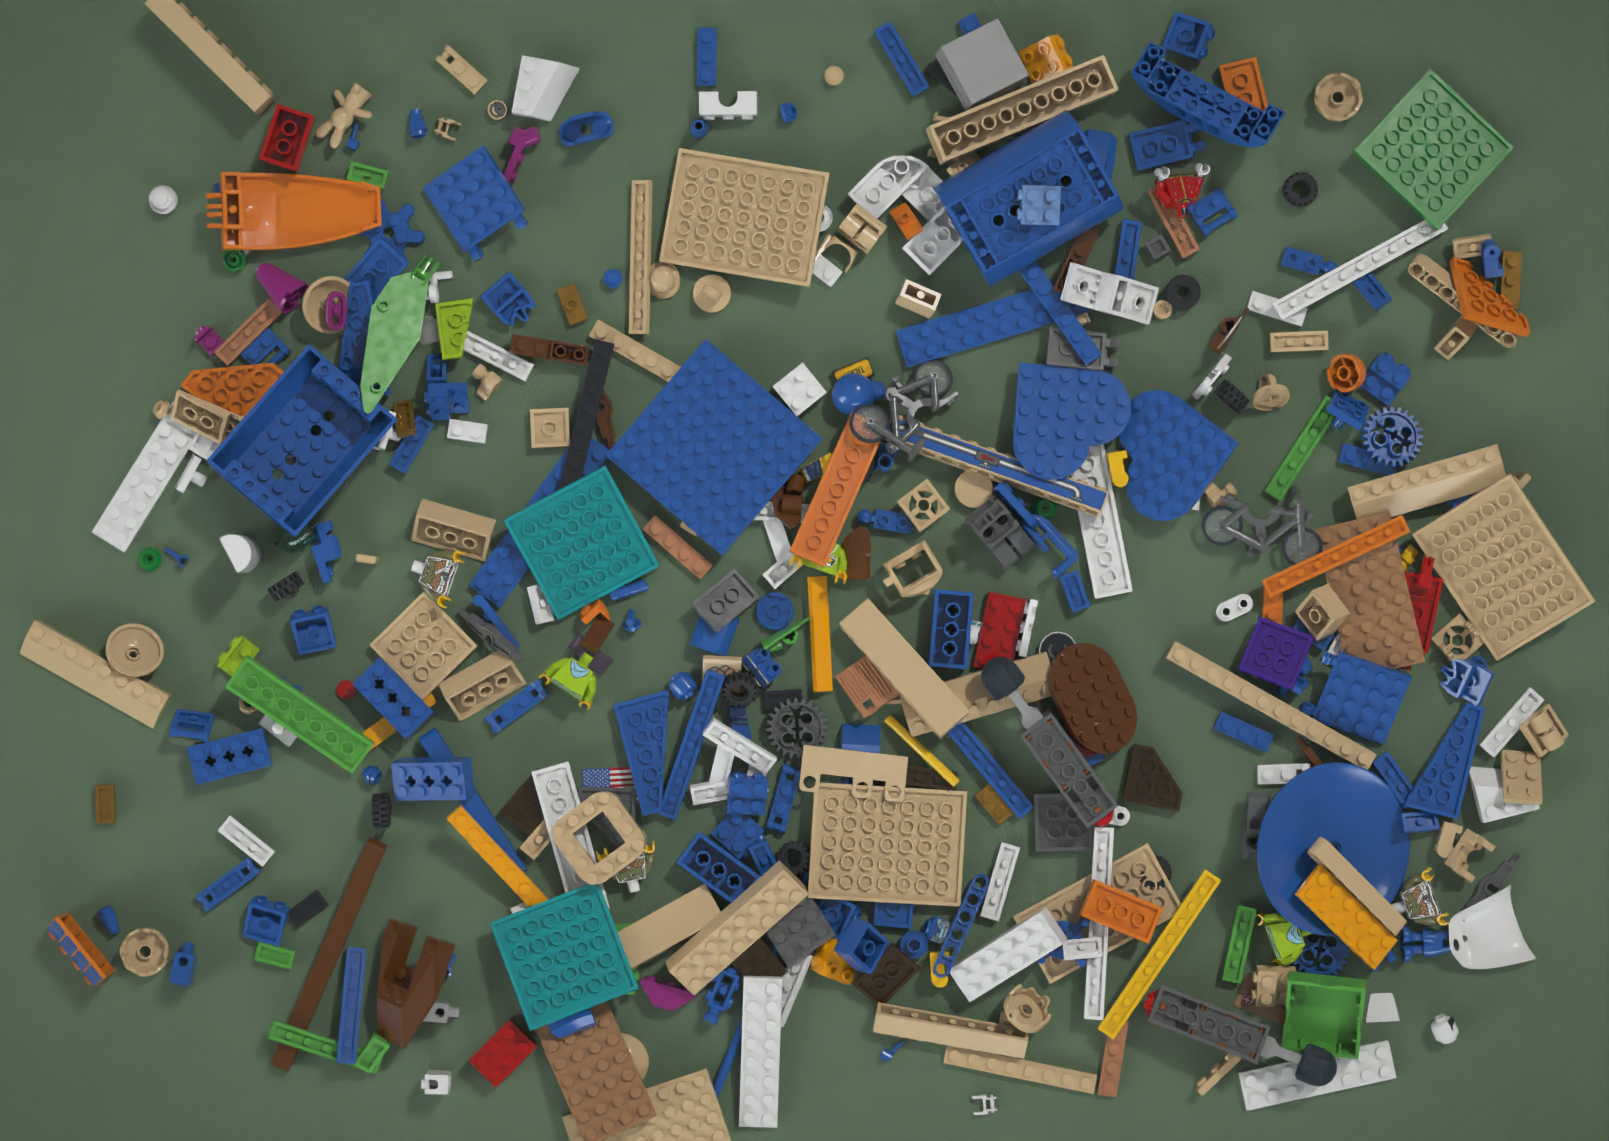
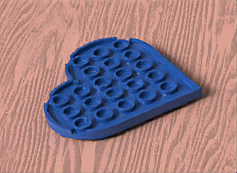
(1063, 415)
(1172, 454)

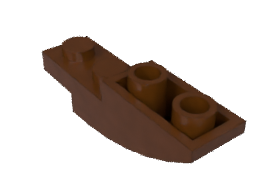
(1078, 254)
(549, 349)

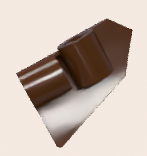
(1220, 342)
(789, 501)
(858, 554)

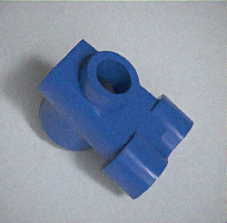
(884, 453)

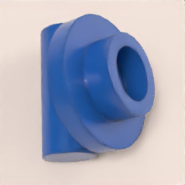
(788, 112)

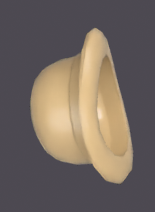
(664, 280)

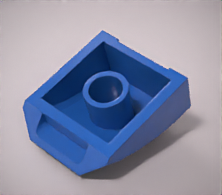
(1104, 146)
(707, 639)
(573, 1024)

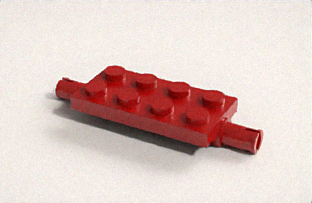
(1424, 596)

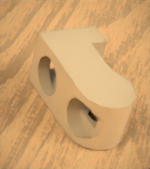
(1445, 838)

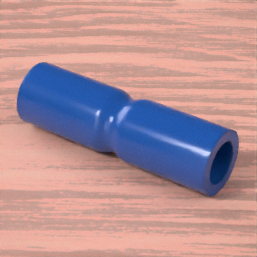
(631, 589)

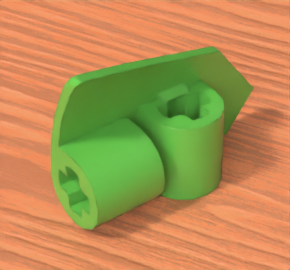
(772, 641)

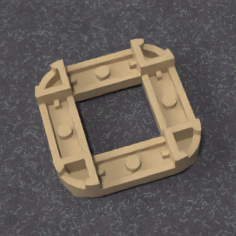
(622, 821)

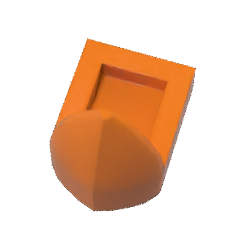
(590, 611)

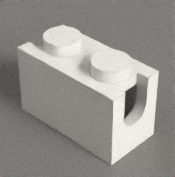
(436, 1082)

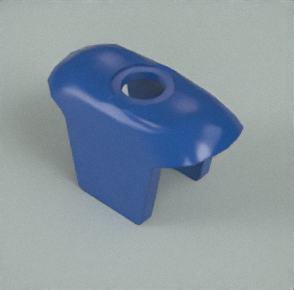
(571, 133)

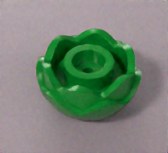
(232, 265)
(1038, 508)
(155, 555)

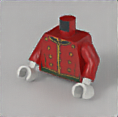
(1179, 189)

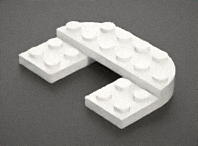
(914, 182)

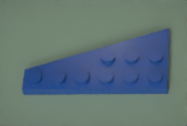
(356, 329)
(644, 738)
(1445, 777)

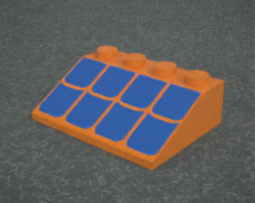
(80, 948)

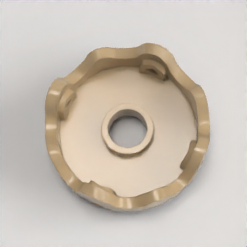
(1347, 87)
(131, 951)
(1034, 1005)

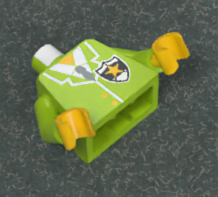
(836, 563)

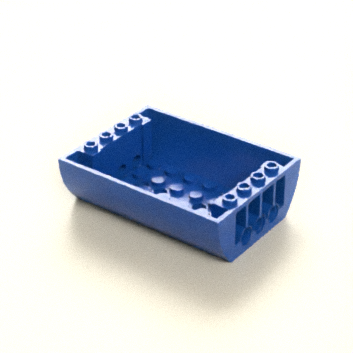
(993, 185)
(282, 427)

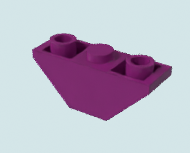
(665, 994)

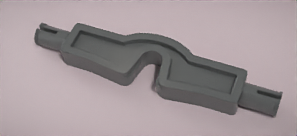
(485, 630)
(1496, 878)

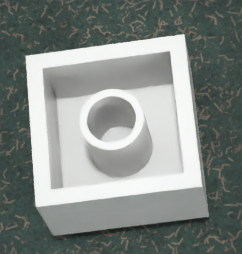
(799, 389)

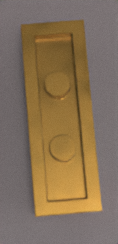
(1511, 280)

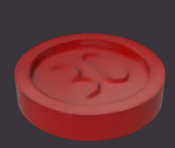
(346, 689)

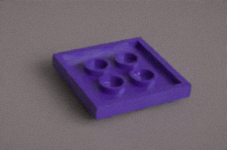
(1276, 653)

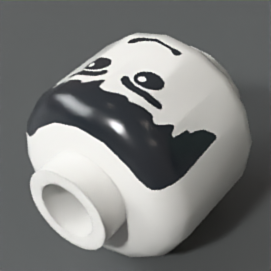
(1444, 1029)

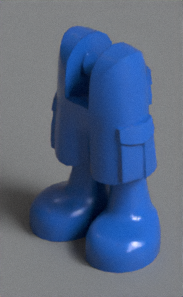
(1431, 943)

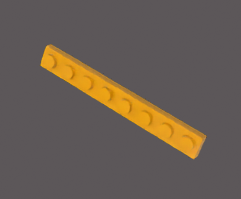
(496, 857)

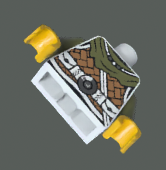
(438, 574)
(635, 870)
(1420, 901)

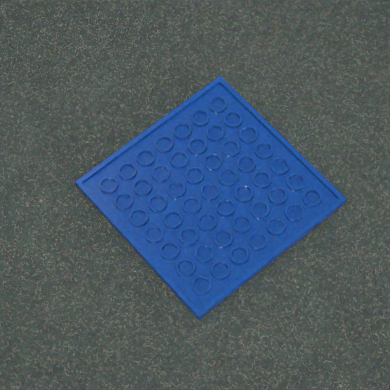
(714, 447)

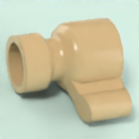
(489, 381)
(1213, 494)

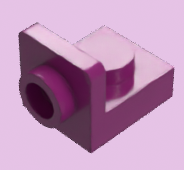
(208, 339)

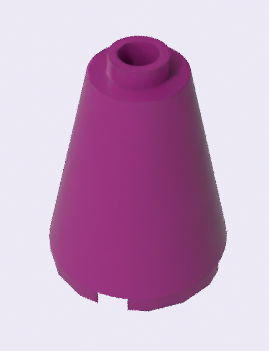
(281, 286)

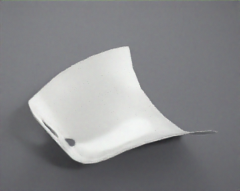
(1491, 934)

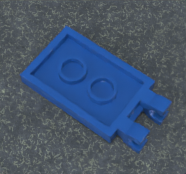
(1164, 144)

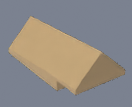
(203, 417)

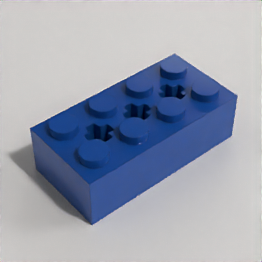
(961, 621)
(381, 698)
(225, 767)
(432, 778)
(717, 855)

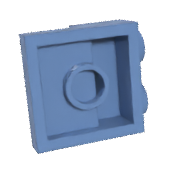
(1039, 205)

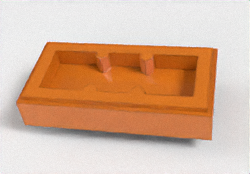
(906, 220)

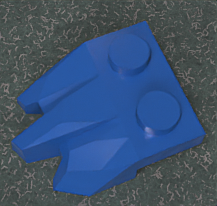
(508, 299)
(1467, 680)

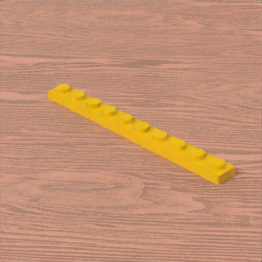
(1159, 954)

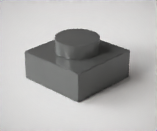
(1157, 247)

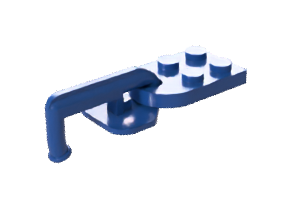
(1031, 521)

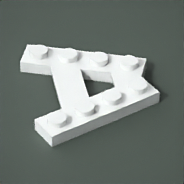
(780, 570)
(729, 744)

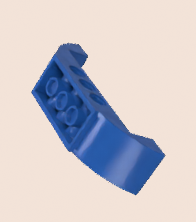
(1202, 102)

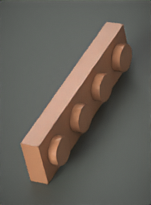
(1175, 226)
(248, 332)
(677, 547)
(1112, 1063)

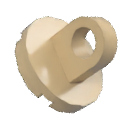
(711, 293)
(1270, 394)

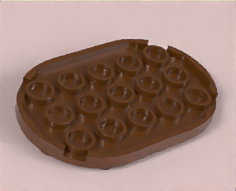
(1092, 698)

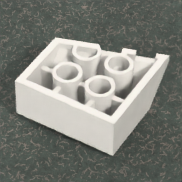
(541, 87)
(1488, 797)

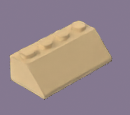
(453, 529)
(481, 684)

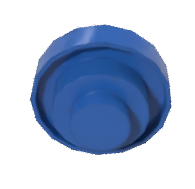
(914, 944)

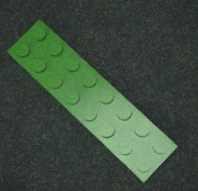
(299, 714)

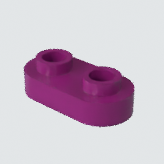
(338, 309)

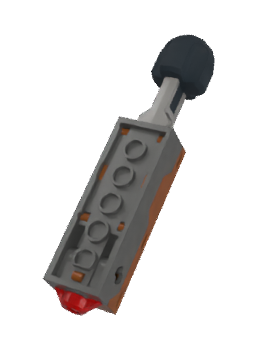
(1052, 747)
(1233, 1034)

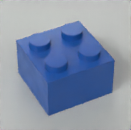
(861, 946)

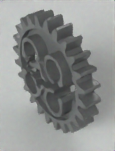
(780, 728)

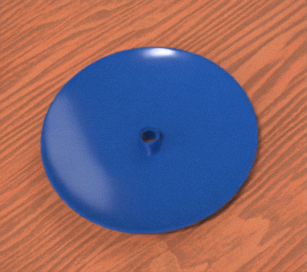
(1348, 810)

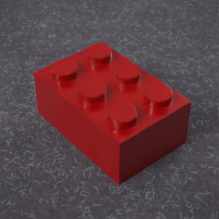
(287, 138)
(503, 1052)

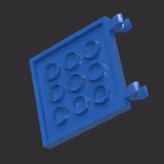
(475, 200)
(1359, 696)

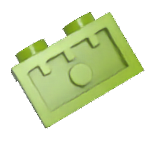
(234, 657)

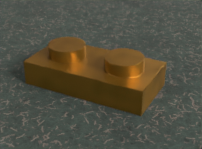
(994, 803)

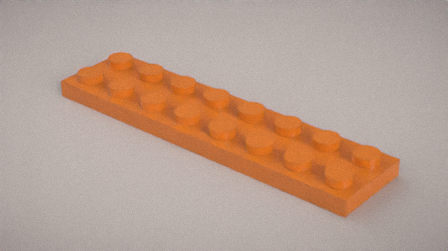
(833, 498)

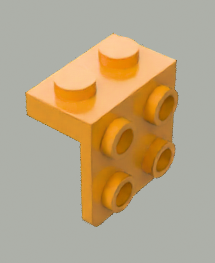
(1045, 58)
(831, 965)

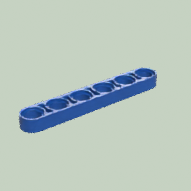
(962, 926)

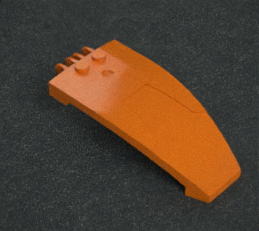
(296, 207)

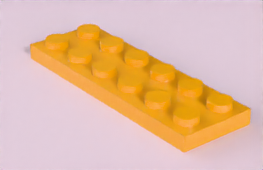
(1346, 917)

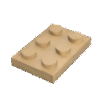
(1521, 777)

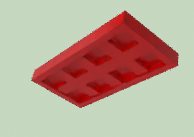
(999, 628)

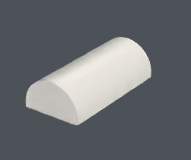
(242, 551)

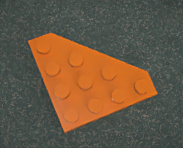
(1482, 303)
(233, 387)

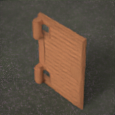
(866, 682)

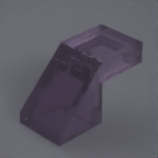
(601, 660)

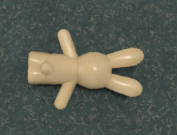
(343, 116)

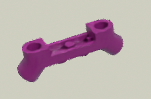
(520, 140)

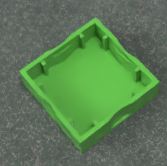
(1324, 1013)

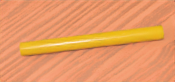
(922, 750)

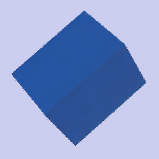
(861, 738)

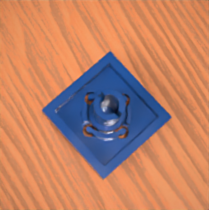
(1347, 410)

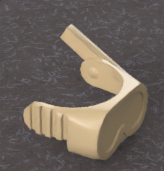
(829, 240)

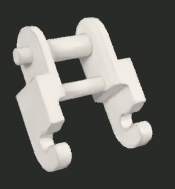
(985, 1111)

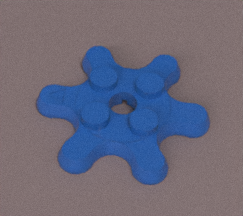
(400, 223)

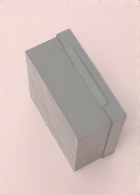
(982, 65)

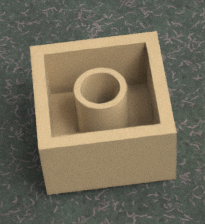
(1322, 612)

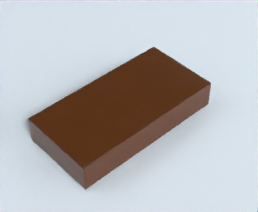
(597, 634)

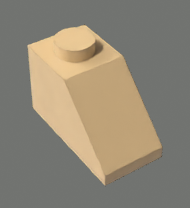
(1455, 337)

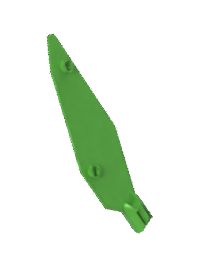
(394, 330)

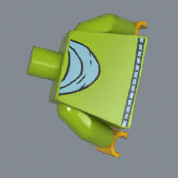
(574, 677)
(1284, 937)

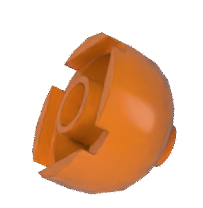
(1346, 372)

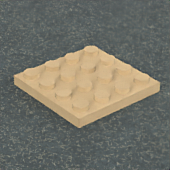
(423, 645)

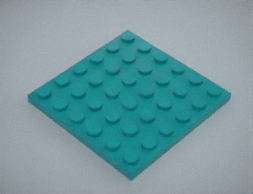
(581, 542)
(564, 956)

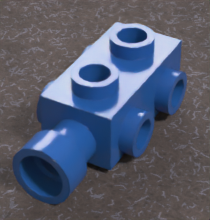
(725, 990)

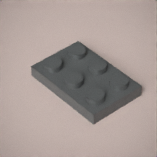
(725, 600)

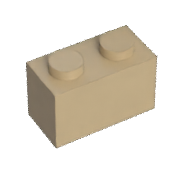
(918, 298)

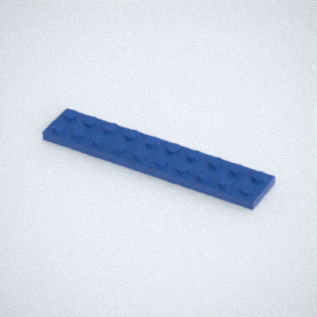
(975, 327)
(506, 562)

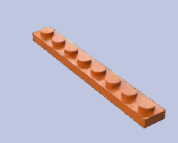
(1336, 556)

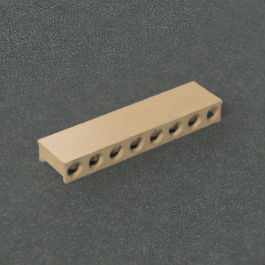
(904, 668)
(668, 926)

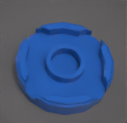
(774, 611)

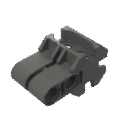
(993, 538)
(1252, 823)

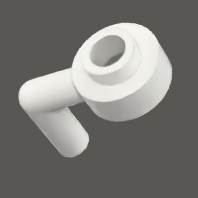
(433, 291)

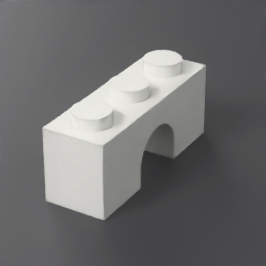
(744, 107)

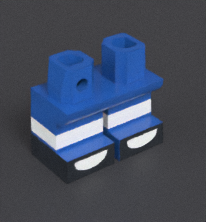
(761, 660)

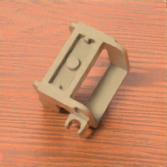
(923, 584)

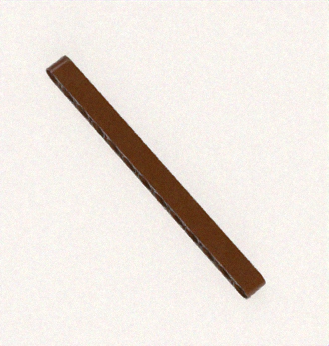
(332, 947)

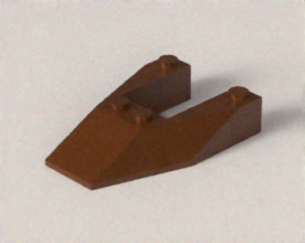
(404, 991)

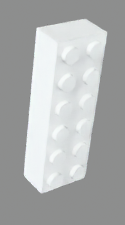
(1007, 954)

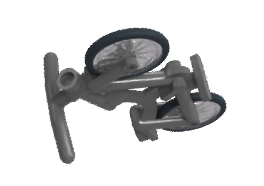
(872, 424)
(1224, 526)

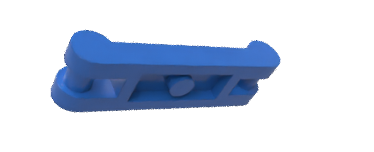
(491, 616)
(516, 706)
(784, 798)
(227, 884)

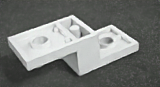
(1109, 293)

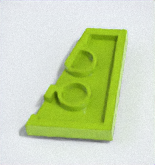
(453, 325)

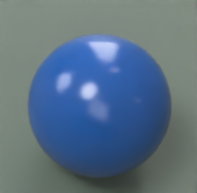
(851, 392)

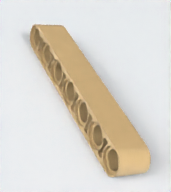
(1440, 285)
(1326, 855)

